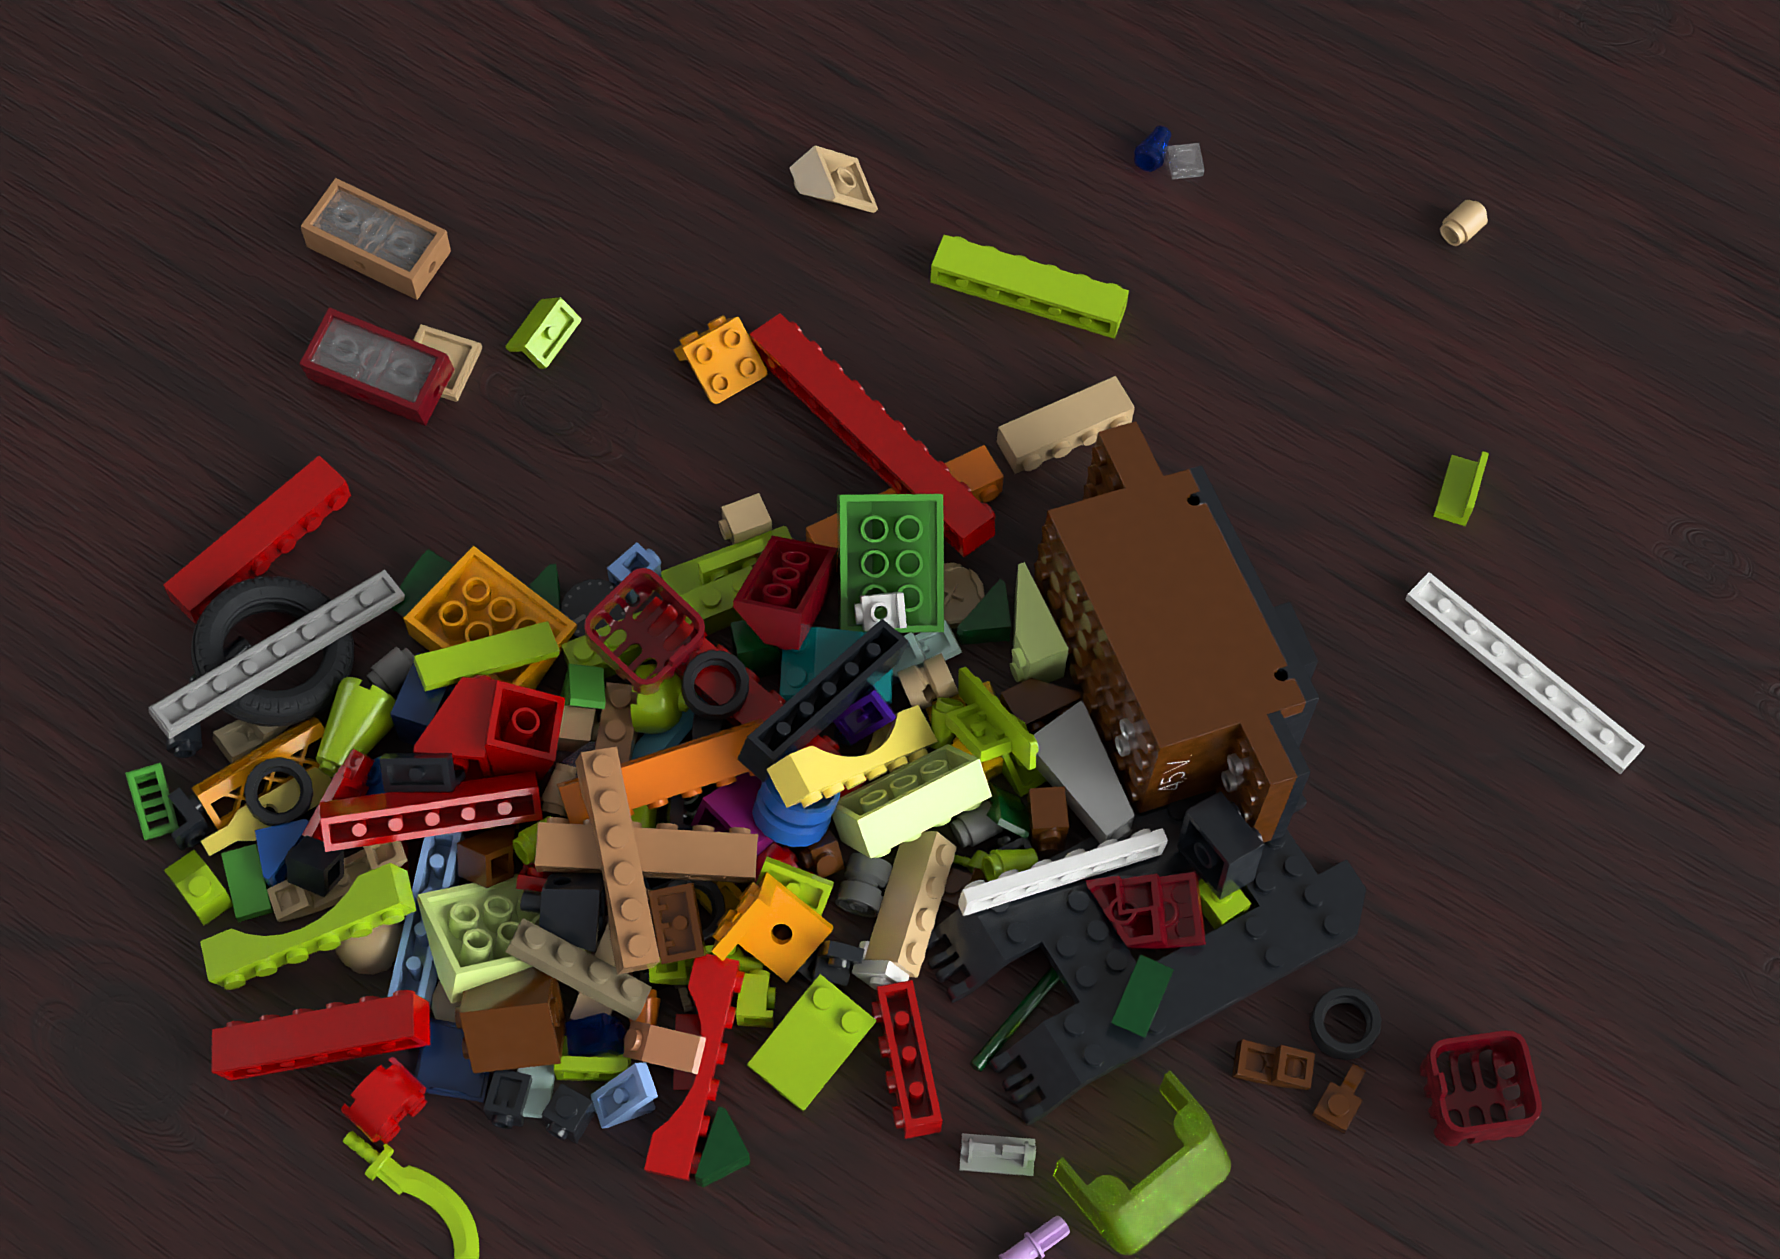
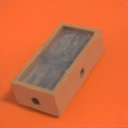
(376, 238)

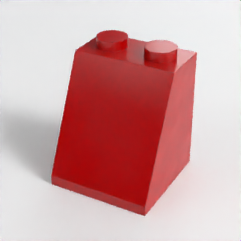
(462, 727)
(523, 730)

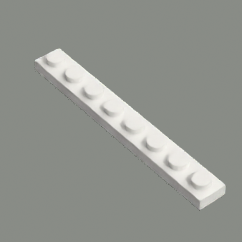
(1525, 673)

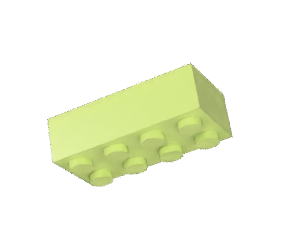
(910, 801)

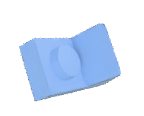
(625, 1096)

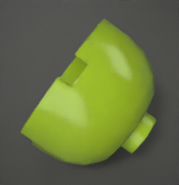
(660, 710)

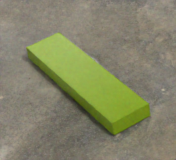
(486, 655)

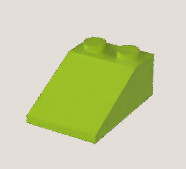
(811, 1042)

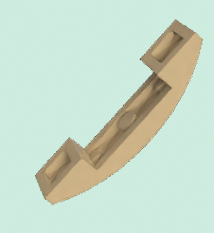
(294, 902)

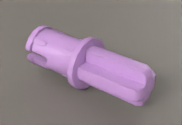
(1039, 1241)

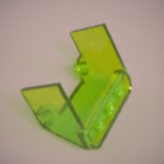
(1139, 1215)

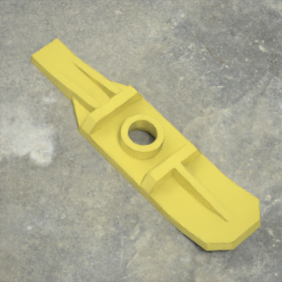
(281, 799)

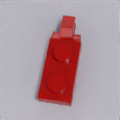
(347, 783)

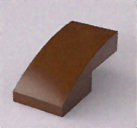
(1273, 1066)

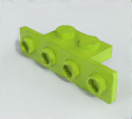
(719, 563)
(987, 726)

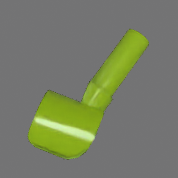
(975, 861)

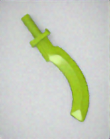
(424, 1187)

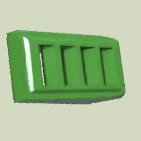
(142, 775)

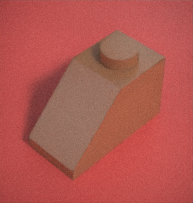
(664, 1047)

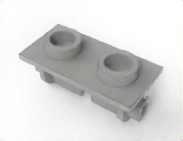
(997, 1154)

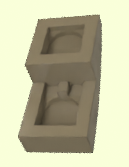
(242, 738)

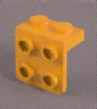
(722, 358)

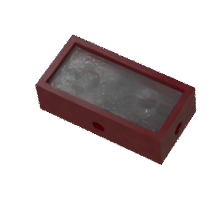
(377, 366)

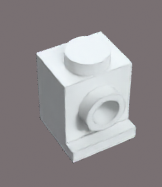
(892, 602)

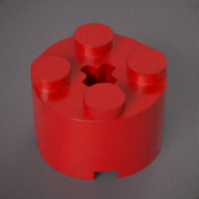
(385, 1100)

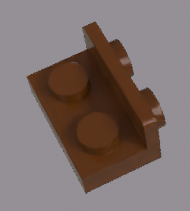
(677, 923)

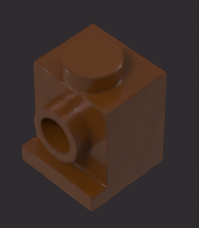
(822, 856)

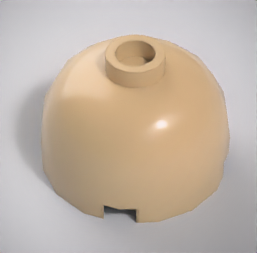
(372, 952)

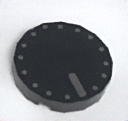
(584, 598)

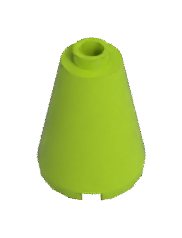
(355, 722)

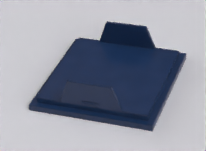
(443, 1066)

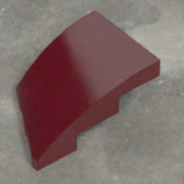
(1153, 909)

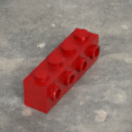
(908, 1059)

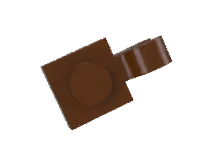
(1339, 1103)

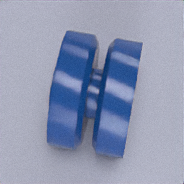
(795, 824)

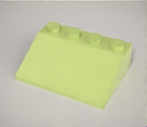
(471, 931)

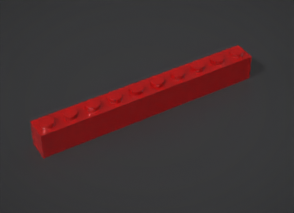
(870, 431)

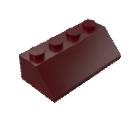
(787, 590)

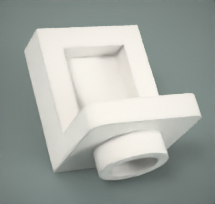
(878, 972)

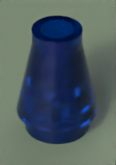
(1152, 151)

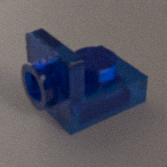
(595, 1036)

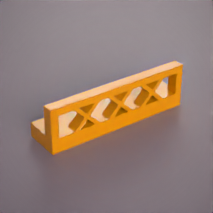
(236, 774)

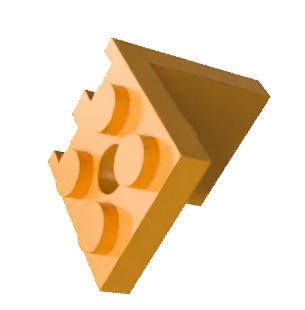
(752, 923)

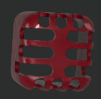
(644, 583)
(1506, 1049)

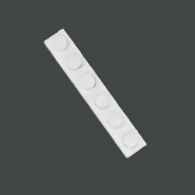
(1074, 867)

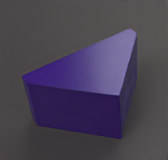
(865, 716)

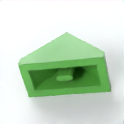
(584, 687)

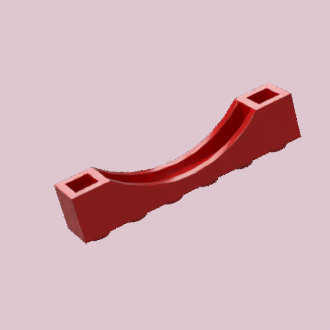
(675, 1142)

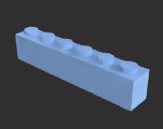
(414, 961)

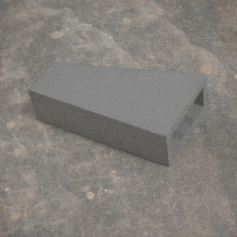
(1075, 758)

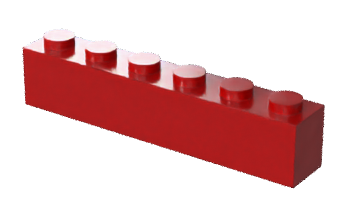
(259, 537)
(425, 814)
(321, 1035)

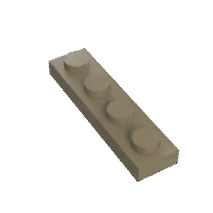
(578, 969)

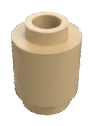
(1464, 222)

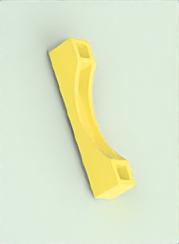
(814, 772)

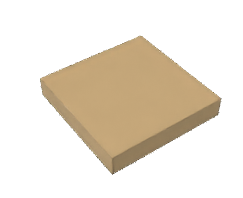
(461, 352)

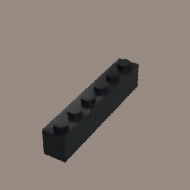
(823, 699)

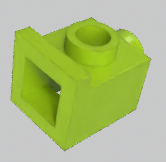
(755, 1000)

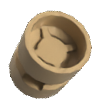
(928, 682)

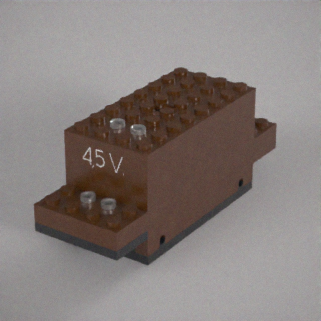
(1175, 638)

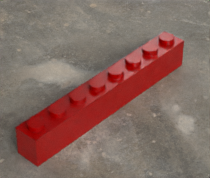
(717, 684)

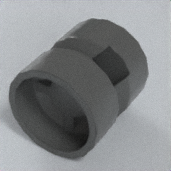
(863, 886)

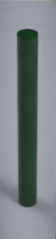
(1016, 1018)

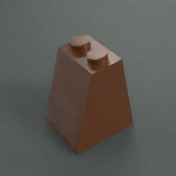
(513, 1022)

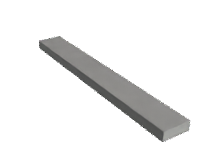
(275, 654)

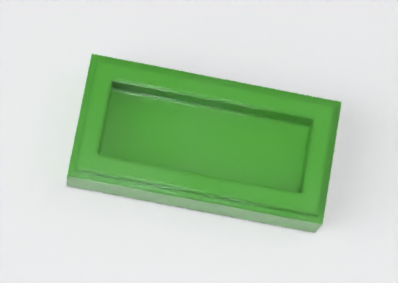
(246, 883)

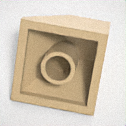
(833, 179)

